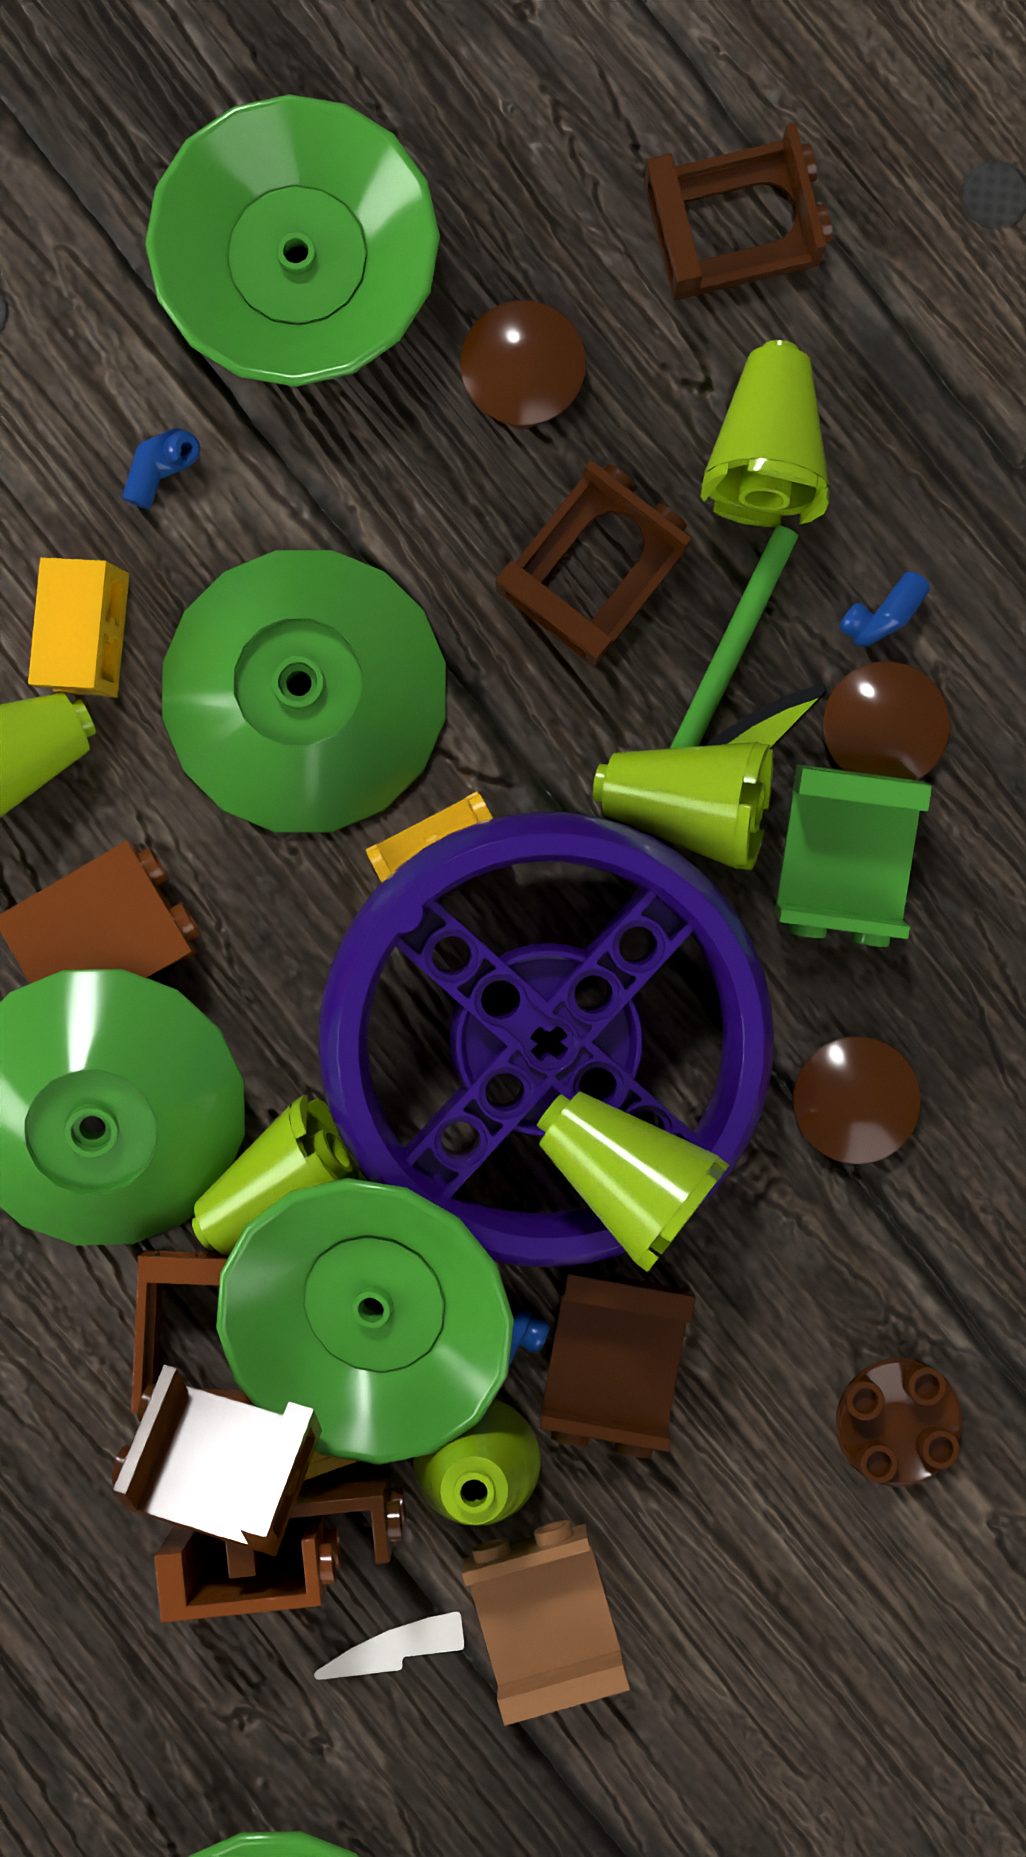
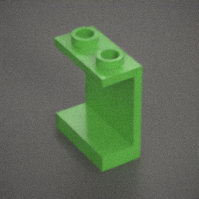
(849, 854)

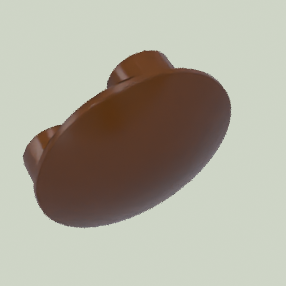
(523, 363)
(886, 721)
(856, 1100)
(899, 1422)

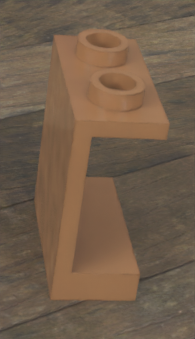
(545, 1621)

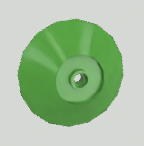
(282, 180)
(317, 755)
(141, 1065)
(377, 1380)

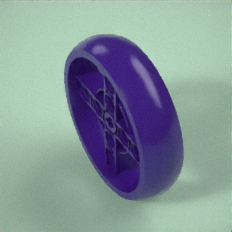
(405, 914)

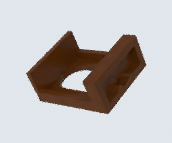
(778, 164)
(595, 495)

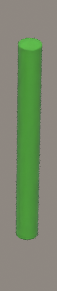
(736, 638)

